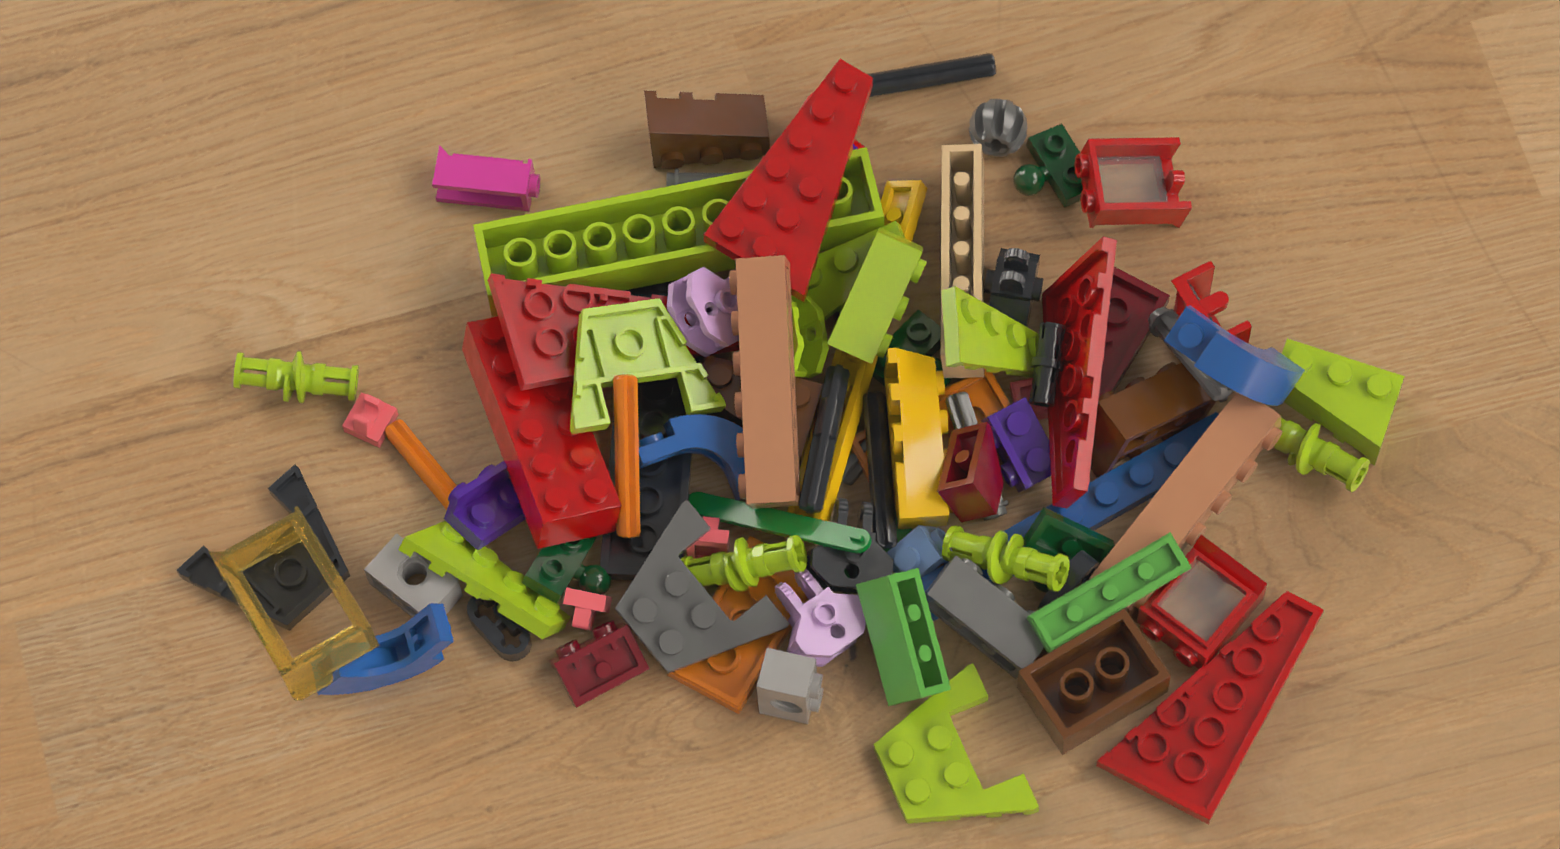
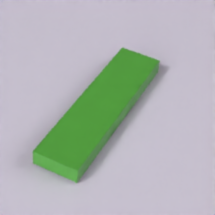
(1109, 592)

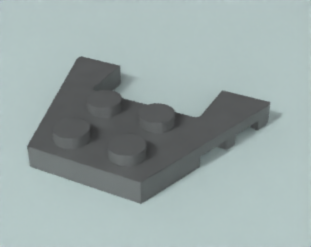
(674, 610)

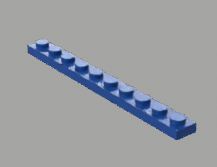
(1118, 489)

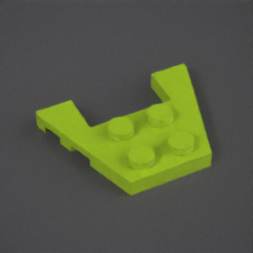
(635, 341)
(931, 768)

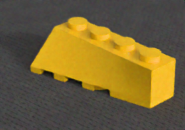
(916, 437)

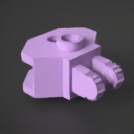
(708, 310)
(824, 623)

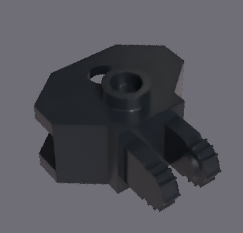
(1014, 283)
(829, 564)

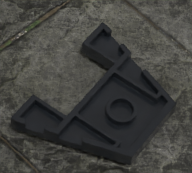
(283, 582)

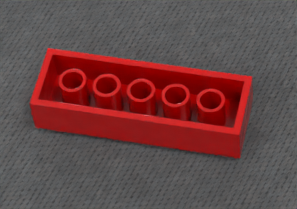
(553, 472)

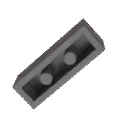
(984, 615)

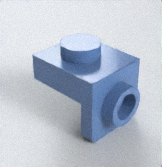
(919, 550)

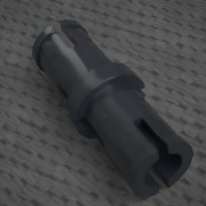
(1047, 364)

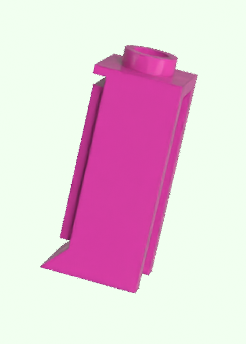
(485, 181)

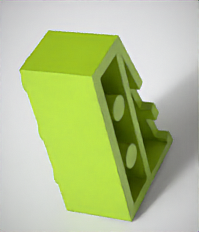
(877, 296)
(1344, 396)

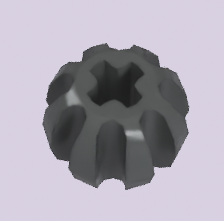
(998, 127)

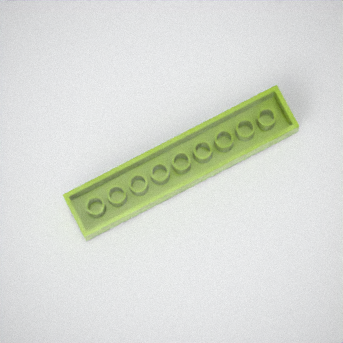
(648, 233)

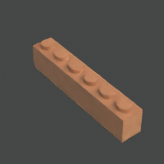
(767, 382)
(1201, 481)

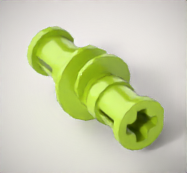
(296, 377)
(1325, 457)
(1006, 558)
(745, 564)

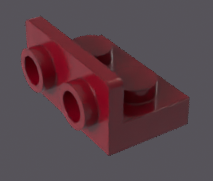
(598, 662)

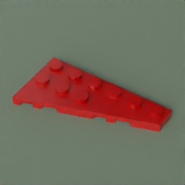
(796, 184)
(1082, 304)
(543, 325)
(1208, 724)

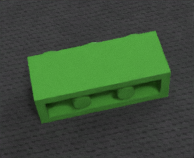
(903, 637)

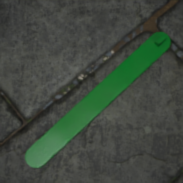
(781, 523)

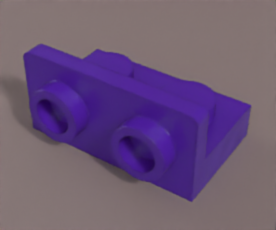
(1020, 445)
(485, 506)

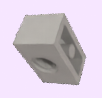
(392, 569)
(789, 686)

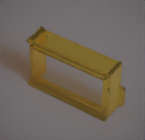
(314, 667)

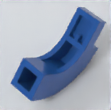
(1248, 370)
(697, 435)
(400, 656)

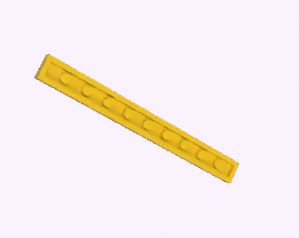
(900, 203)

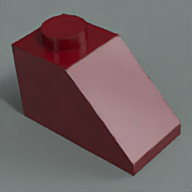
(971, 473)

